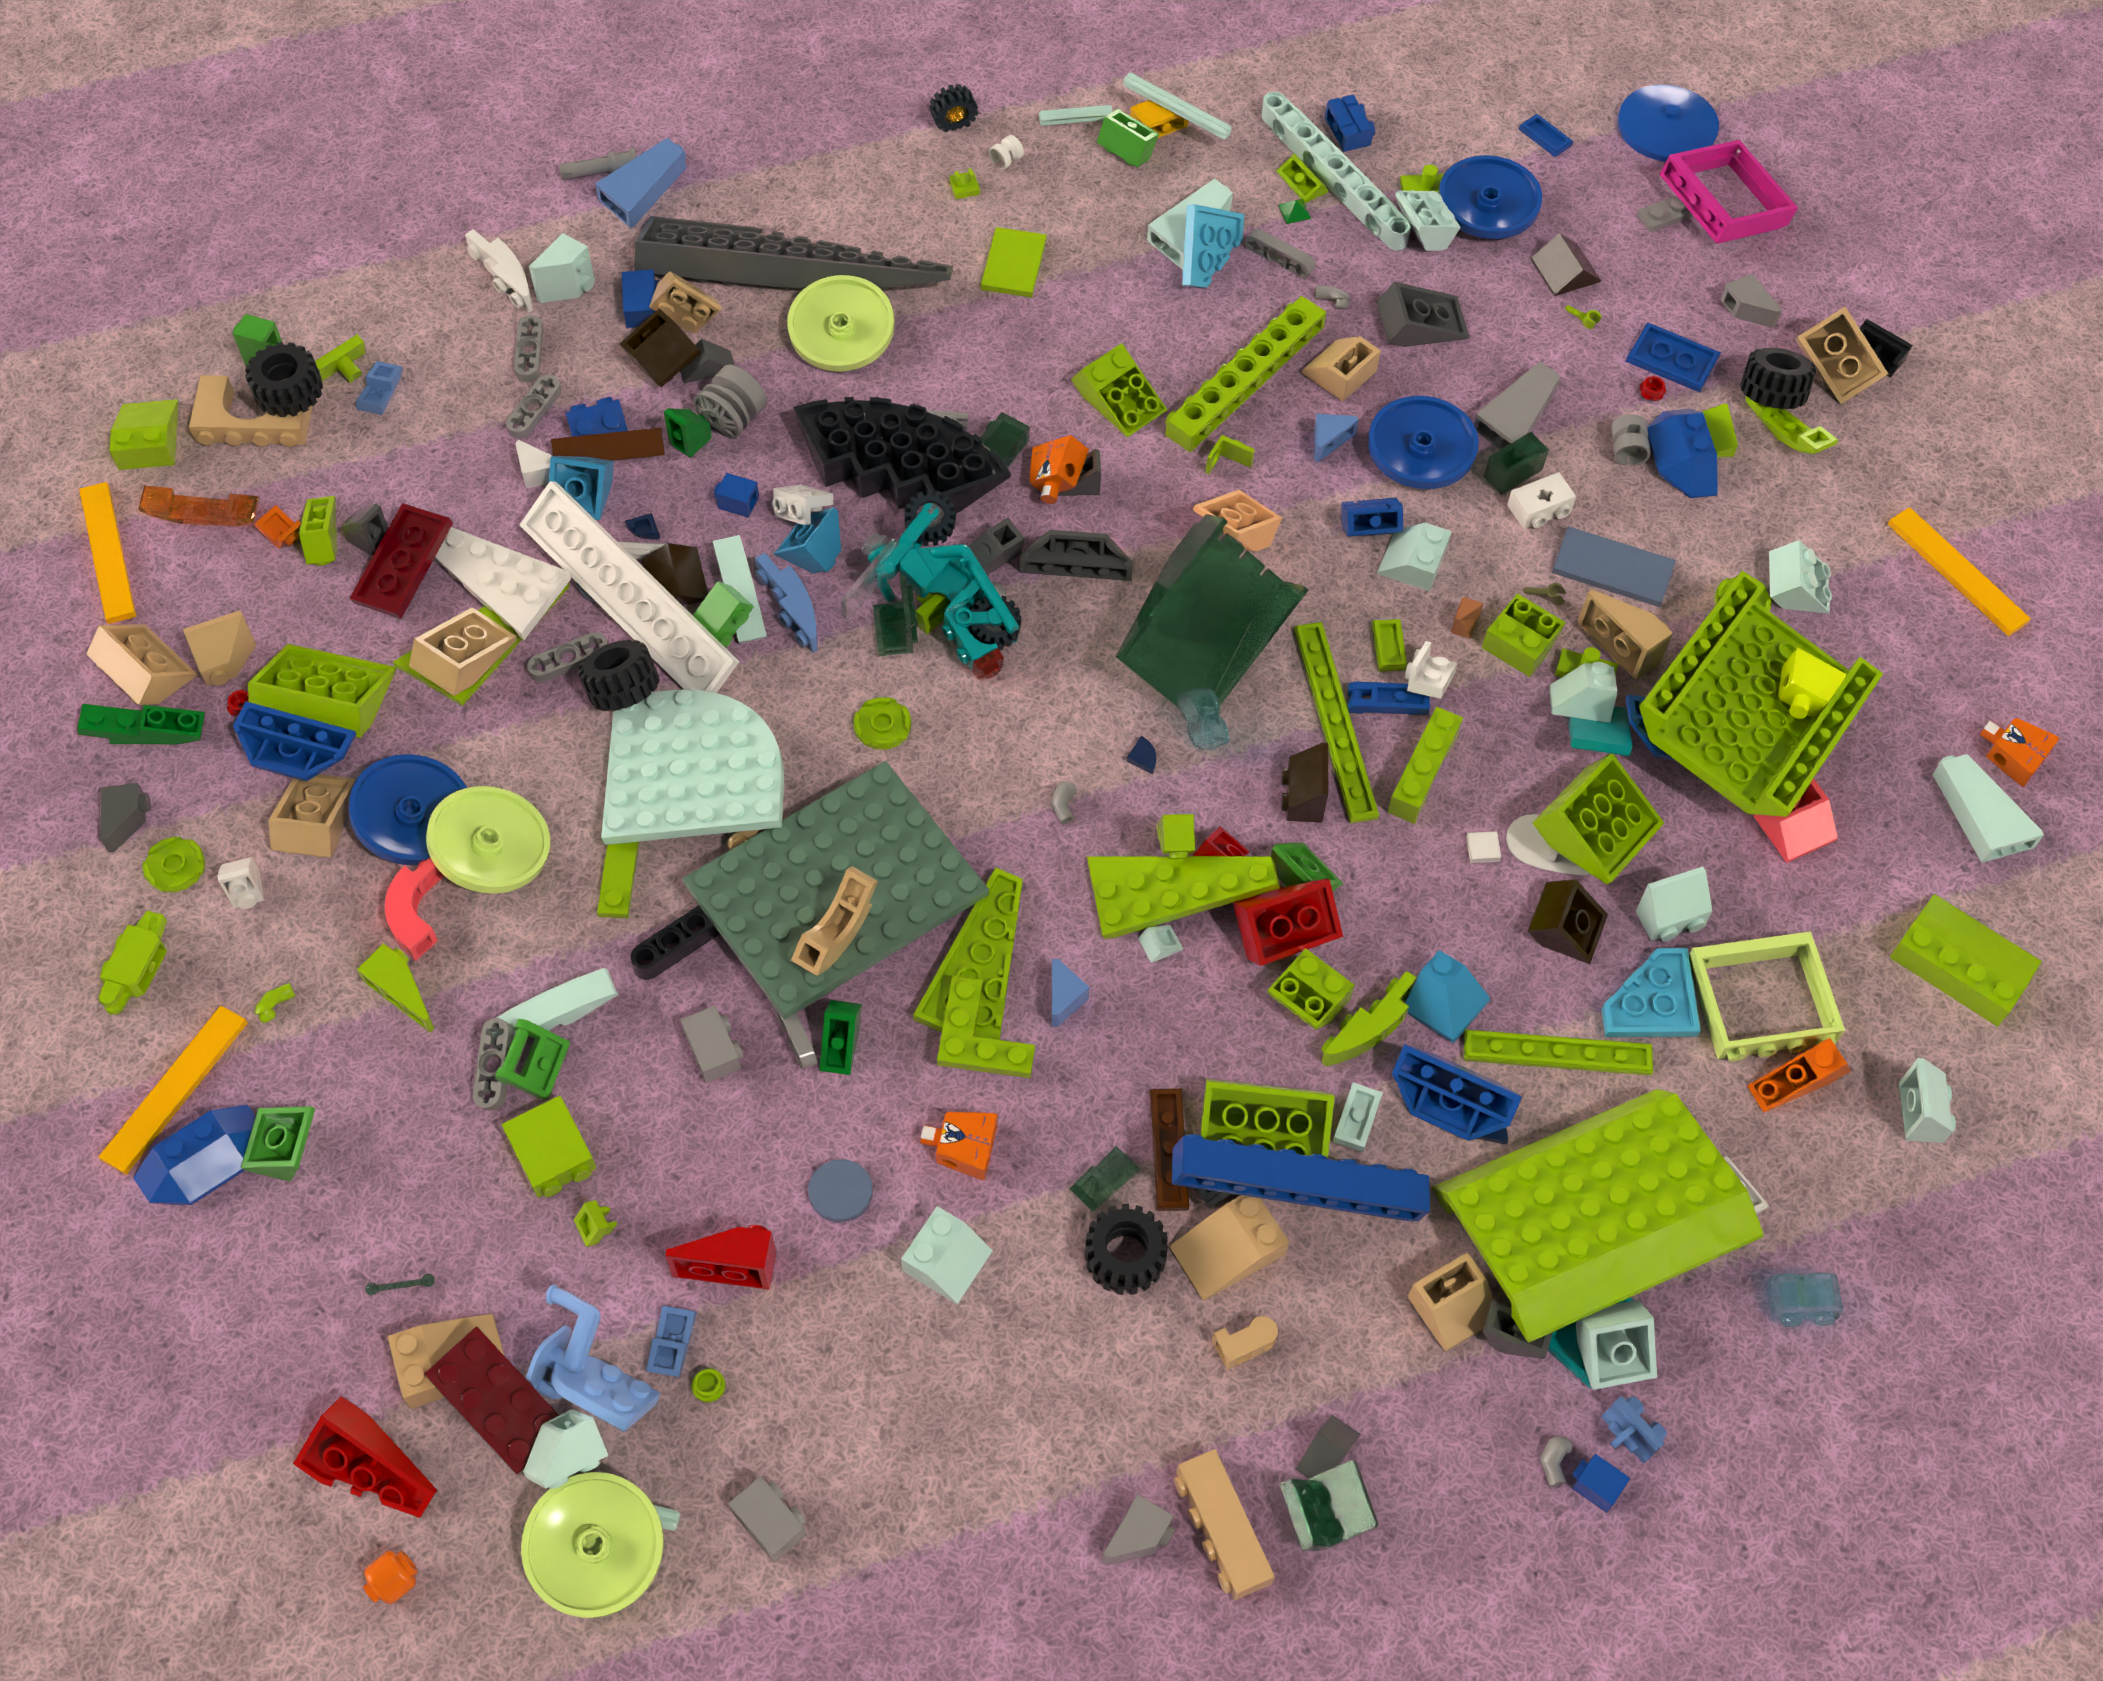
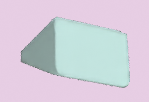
(1159, 942)

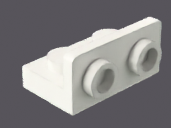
(798, 501)
(1429, 674)

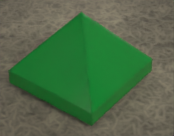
(1294, 211)

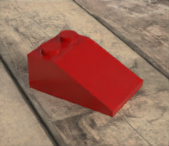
(1287, 921)
(729, 1257)

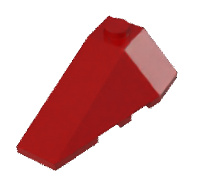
(358, 1452)

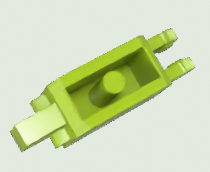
(133, 962)

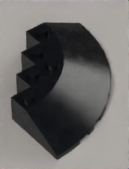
(898, 451)

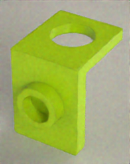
(1230, 449)

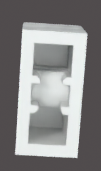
(1541, 501)

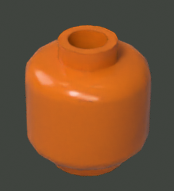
(390, 1577)

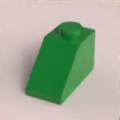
(686, 430)
(840, 1036)

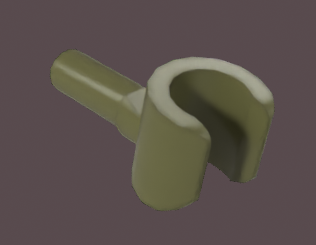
(1551, 592)

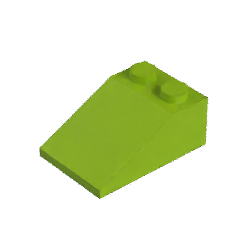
(145, 435)

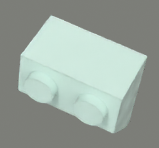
(562, 271)
(1415, 555)
(1585, 693)
(1675, 905)
(1926, 1103)
(946, 1255)
(1618, 1345)

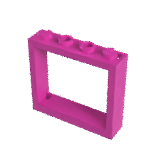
(1680, 177)

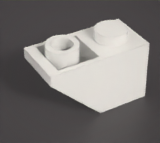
(241, 883)

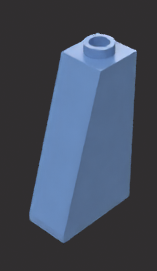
(642, 181)

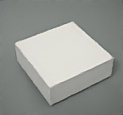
(1483, 847)

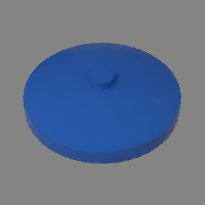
(1667, 121)
(1491, 196)
(1423, 442)
(394, 805)

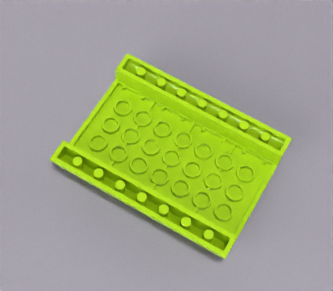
(1723, 711)
(1602, 1211)

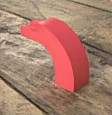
(401, 908)

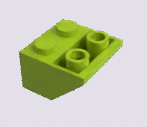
(1523, 635)
(1312, 990)

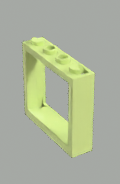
(1759, 950)

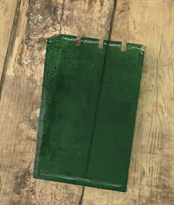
(1207, 615)

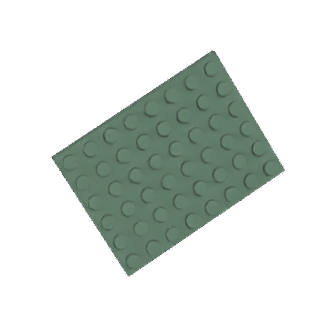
(789, 875)

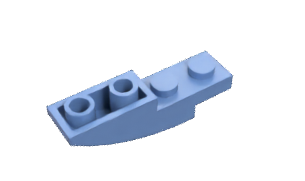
(793, 600)

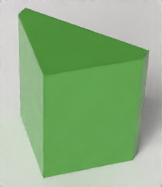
(1299, 865)
(278, 1141)

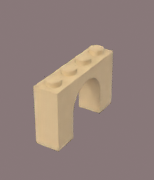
(214, 424)

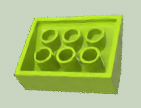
(322, 689)
(1599, 820)
(1966, 960)
(1268, 1116)

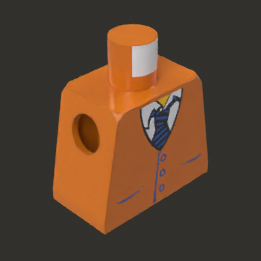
(1057, 466)
(2018, 748)
(963, 1141)

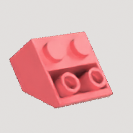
(1805, 828)

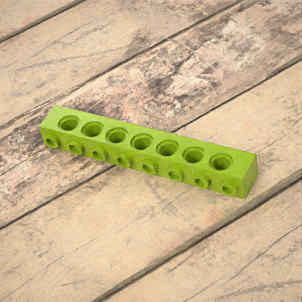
(1244, 373)

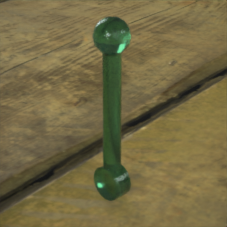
(427, 1281)

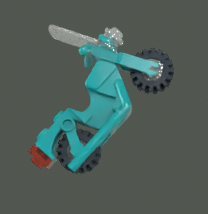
(945, 571)

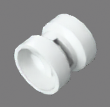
(1007, 151)

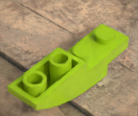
(1369, 1028)

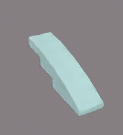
(736, 573)
(563, 1003)

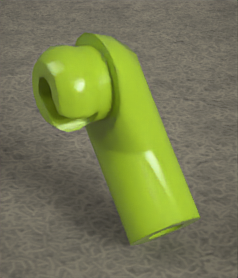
(271, 999)

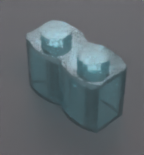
(1202, 713)
(1804, 1298)

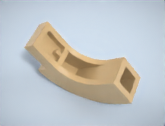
(835, 931)

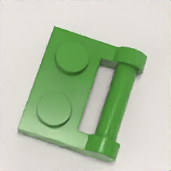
(541, 1064)

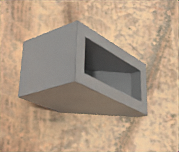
(1139, 1532)

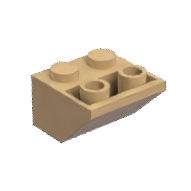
(684, 302)
(1344, 366)
(1453, 1301)

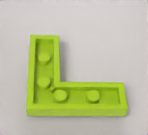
(965, 1051)

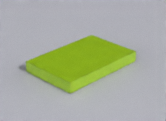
(1014, 262)

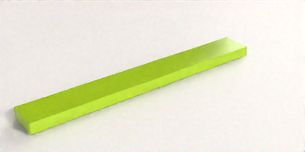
(1336, 723)

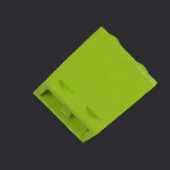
(1119, 391)

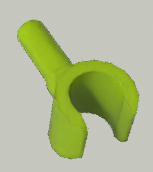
(1586, 318)

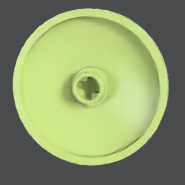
(841, 323)
(488, 839)
(592, 1545)

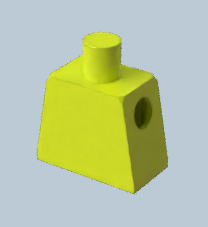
(1807, 683)

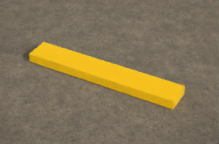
(107, 553)
(1959, 571)
(173, 1090)

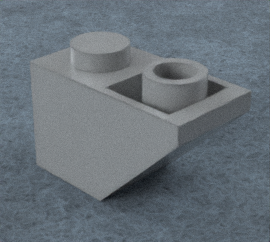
(1750, 301)

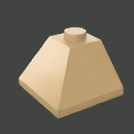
(220, 647)

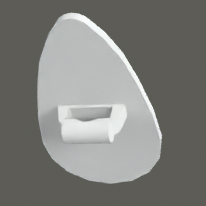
(1533, 850)

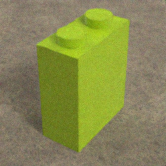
(549, 1147)

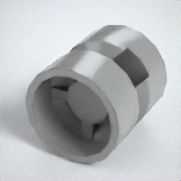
(1630, 440)

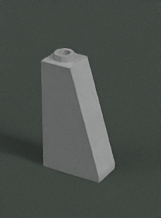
(1517, 407)

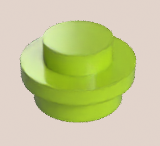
(708, 1385)

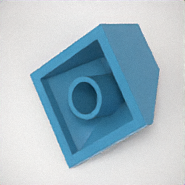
(584, 479)
(813, 545)
(1446, 997)

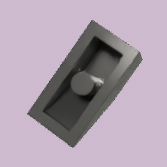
(366, 528)
(122, 813)

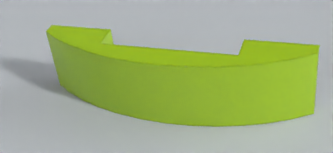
(1792, 430)

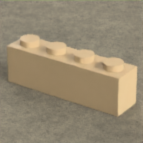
(1224, 1524)

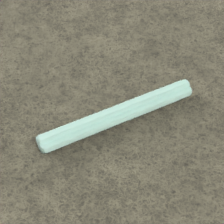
(1177, 106)

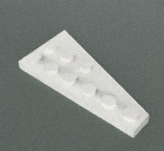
(502, 579)

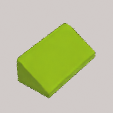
(1301, 179)
(1721, 430)

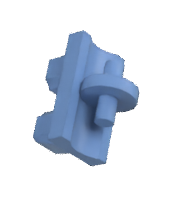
(1632, 1430)

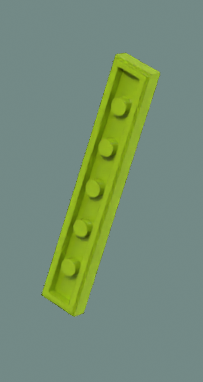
(1558, 1052)

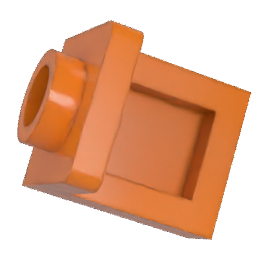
(278, 527)

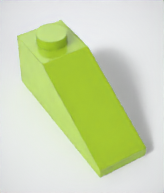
(319, 531)
(1176, 835)
(391, 977)

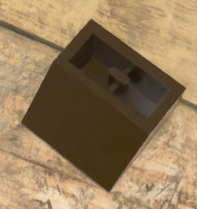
(660, 348)

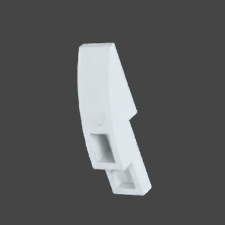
(504, 267)

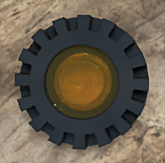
(953, 108)

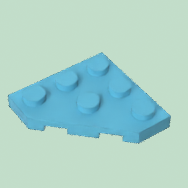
(1208, 241)
(1655, 999)

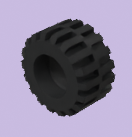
(1778, 378)
(290, 395)
(618, 675)
(1119, 1273)

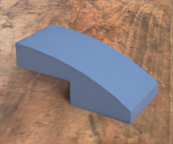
(380, 387)
(671, 1341)

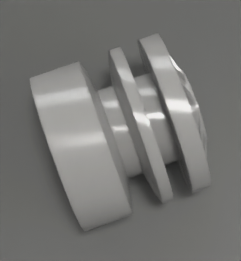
(730, 401)

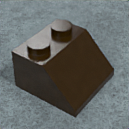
(1306, 785)
(1568, 920)

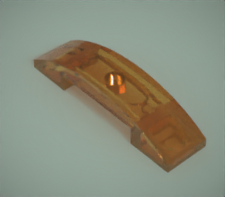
(181, 509)

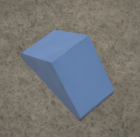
(1332, 432)
(1067, 992)

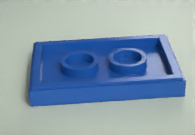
(1673, 357)

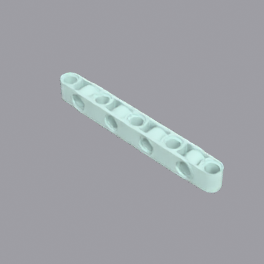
(1336, 171)

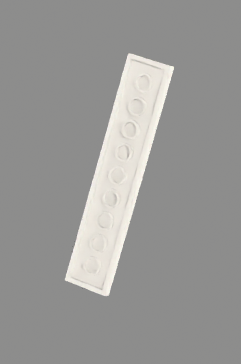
(628, 591)

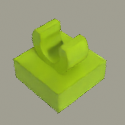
(964, 184)
(592, 1223)

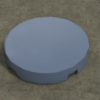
(840, 1190)

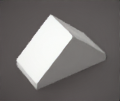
(534, 464)

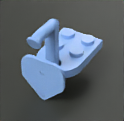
(583, 1378)

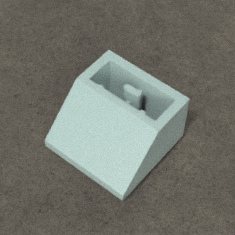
(1428, 218)
(1799, 579)
(563, 1448)

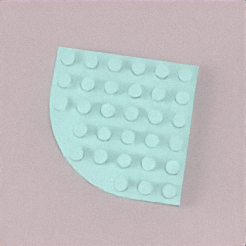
(690, 769)

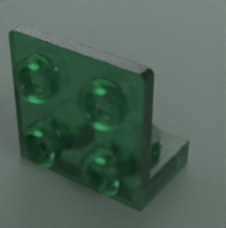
(896, 623)
(1329, 1507)

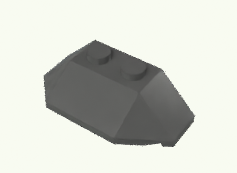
(1076, 556)

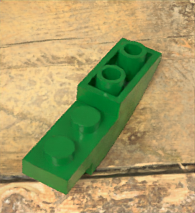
(143, 726)

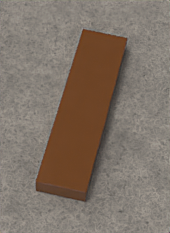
(612, 445)
(1166, 1131)

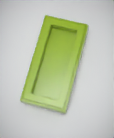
(1389, 645)

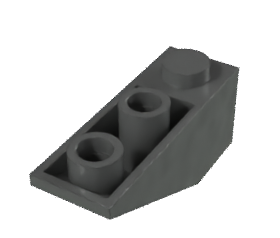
(998, 545)

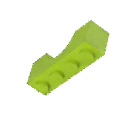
(1424, 765)

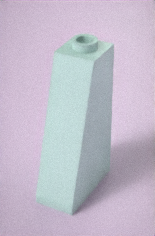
(1168, 230)
(1984, 810)

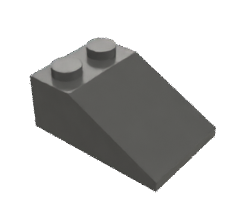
(1420, 316)

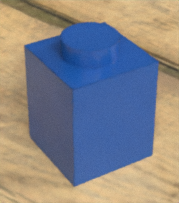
(736, 494)
(1599, 1482)

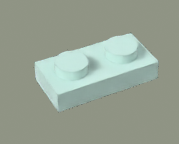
(1357, 1117)

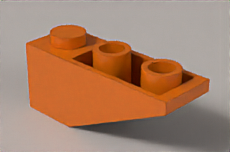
(1800, 1076)

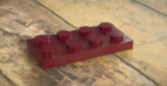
(401, 560)
(492, 1397)

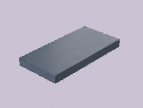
(1614, 566)

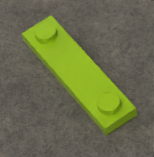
(618, 880)

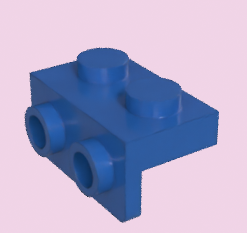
(596, 419)

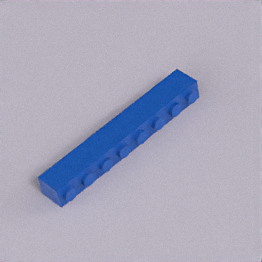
(1300, 1178)

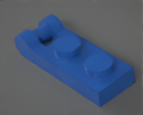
(1386, 698)

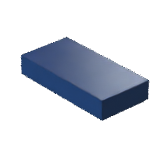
(1545, 135)

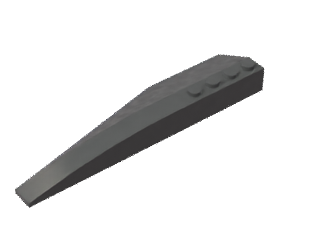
(746, 257)

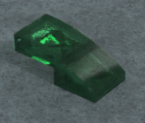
(1105, 1179)

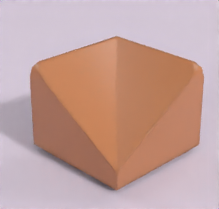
(1466, 617)

